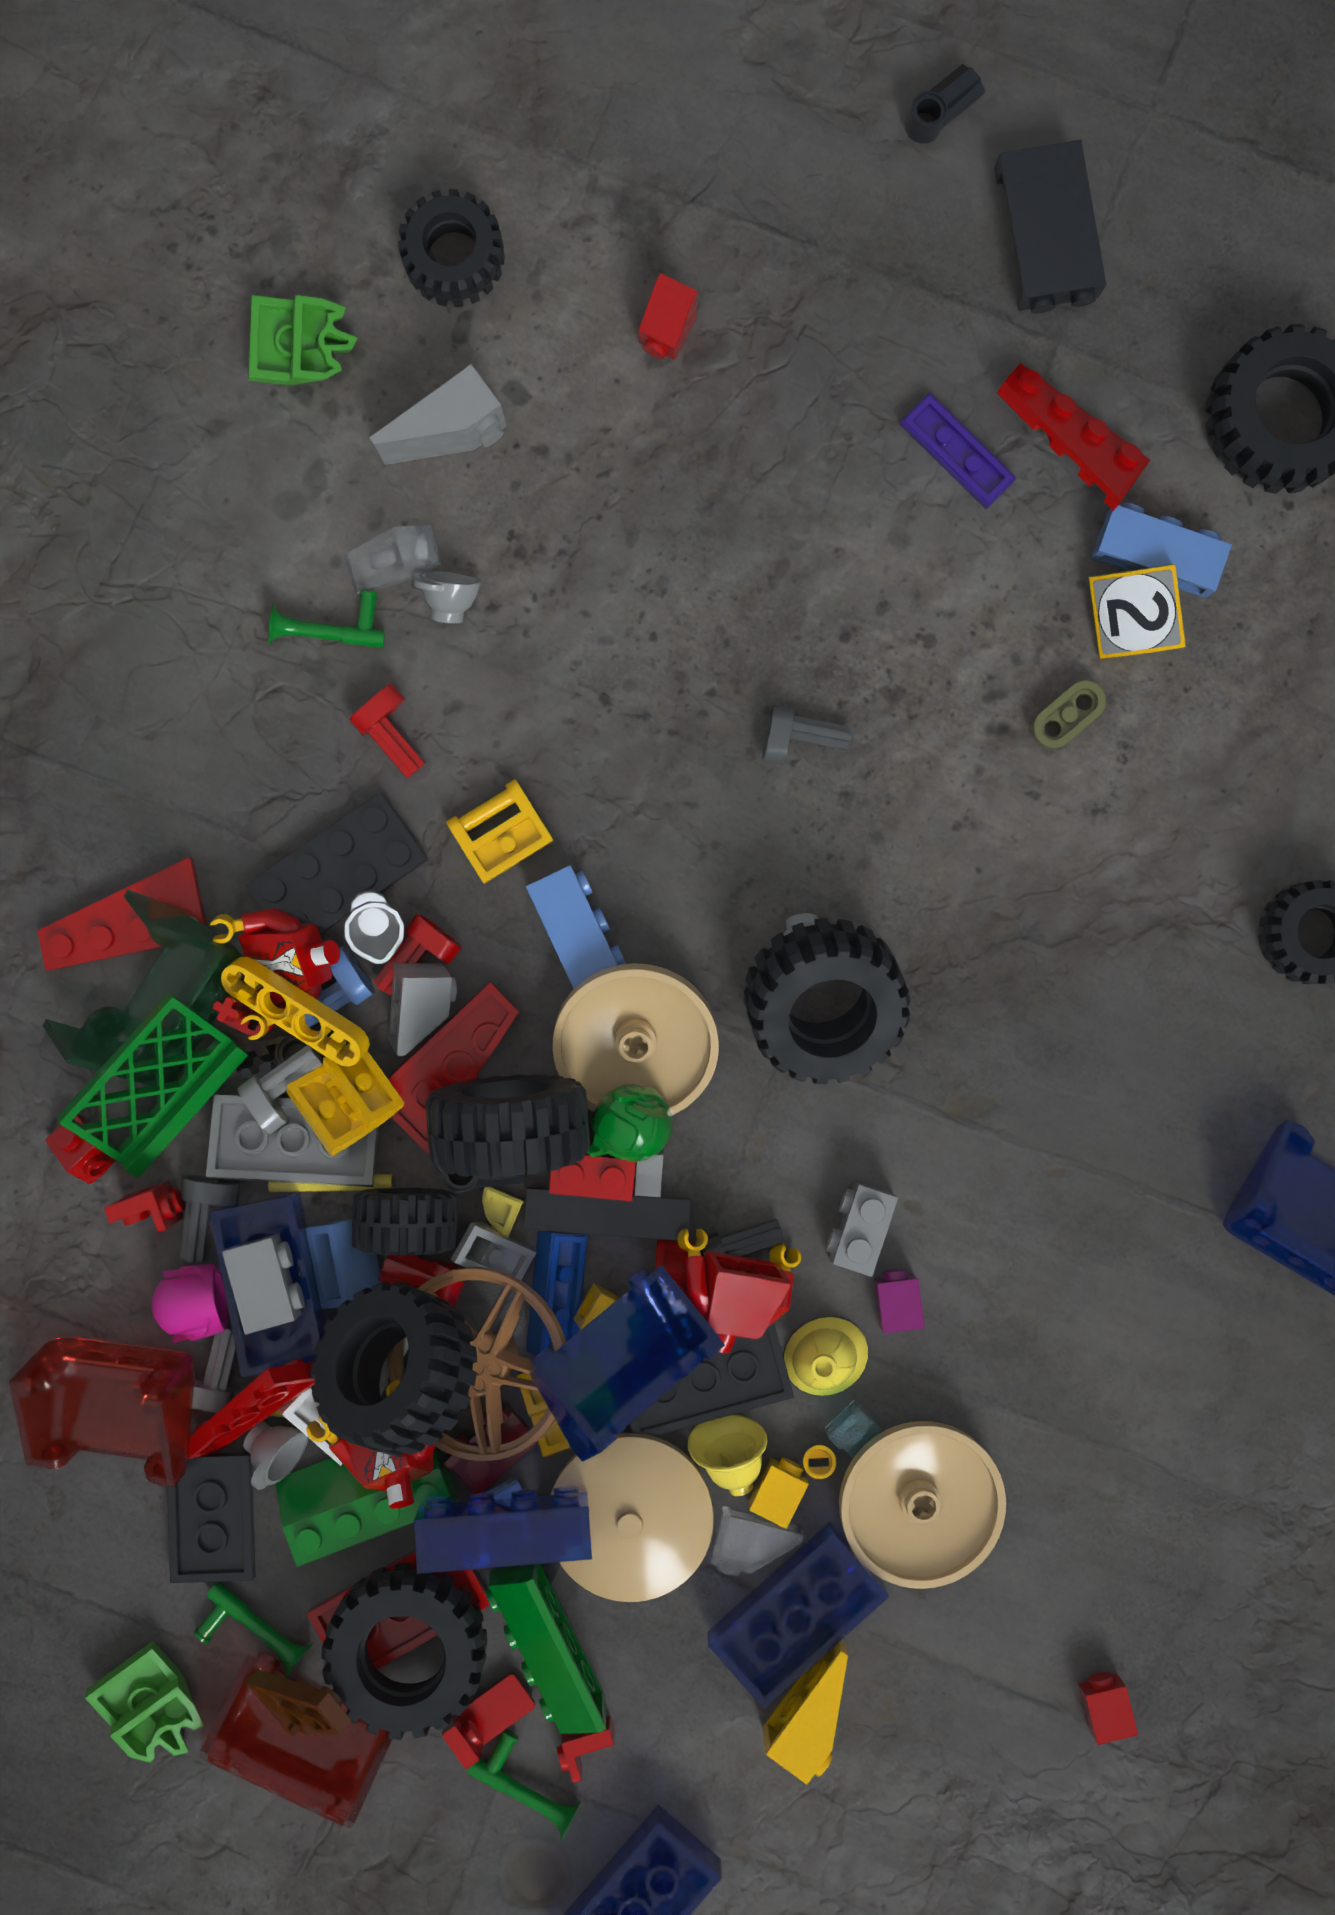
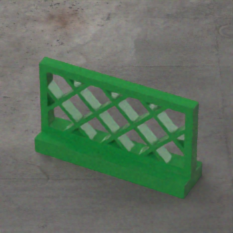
(174, 1109)

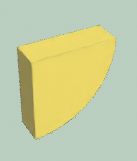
(501, 1209)

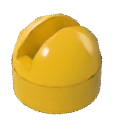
(819, 1452)

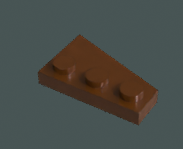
(299, 1704)

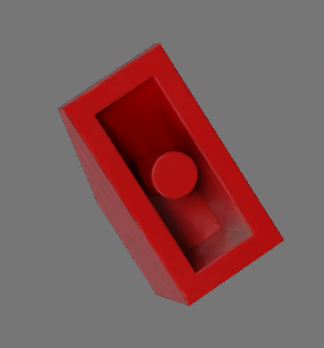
(668, 318)

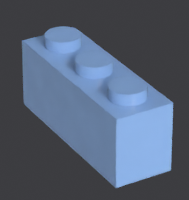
(1142, 541)
(573, 925)

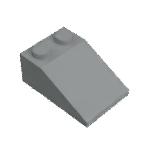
(445, 422)

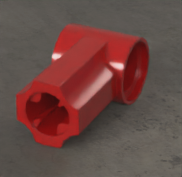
(417, 1270)

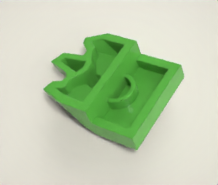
(295, 340)
(146, 1704)

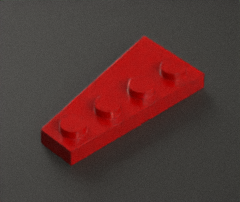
(112, 926)

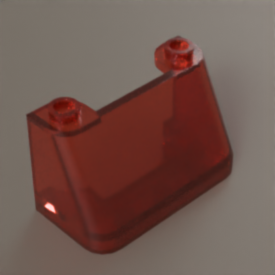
(106, 1402)
(312, 1770)

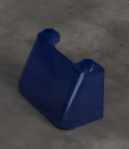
(1289, 1207)
(623, 1361)

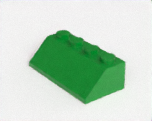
(330, 1510)
(549, 1648)

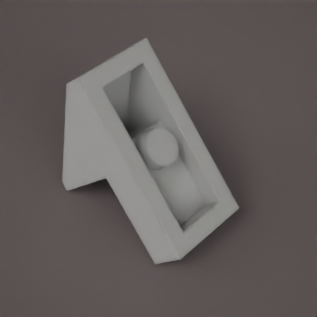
(489, 1249)

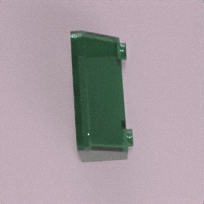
(186, 968)

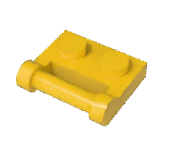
(506, 843)

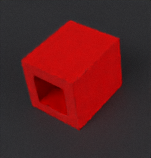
(1107, 1708)

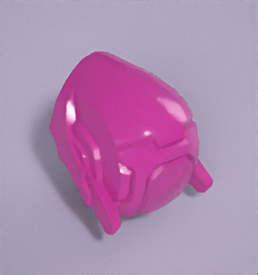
(191, 1302)

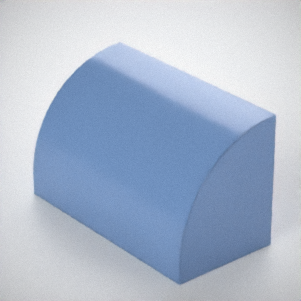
(339, 1266)

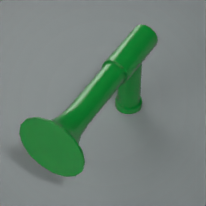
(361, 635)
(229, 1604)
(491, 1775)

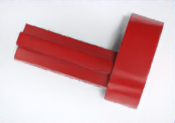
(373, 720)
(422, 936)
(233, 1012)

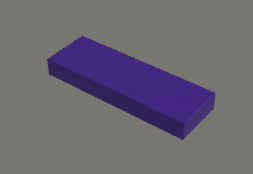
(957, 450)

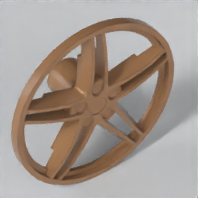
(495, 1359)

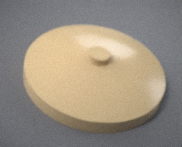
(639, 1030)
(922, 1504)
(644, 1515)

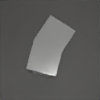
(649, 1176)

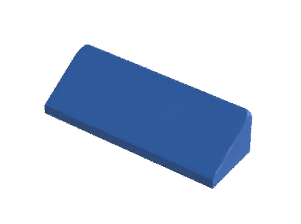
(559, 1282)

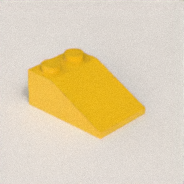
(804, 1723)

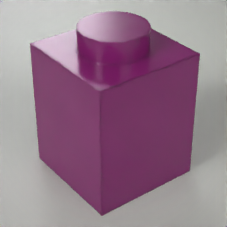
(898, 1301)

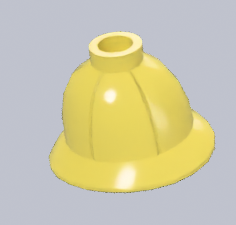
(826, 1356)
(729, 1451)

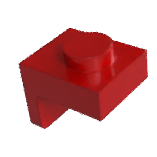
(78, 1155)
(582, 1743)

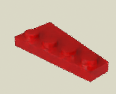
(1074, 432)
(450, 1056)
(251, 1406)

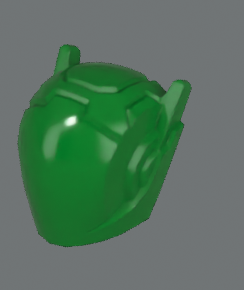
(631, 1124)

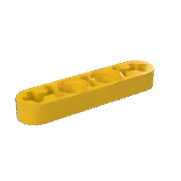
(297, 1005)

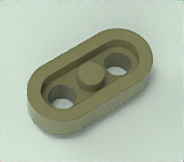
(1067, 715)

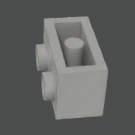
(862, 1228)
(263, 1283)

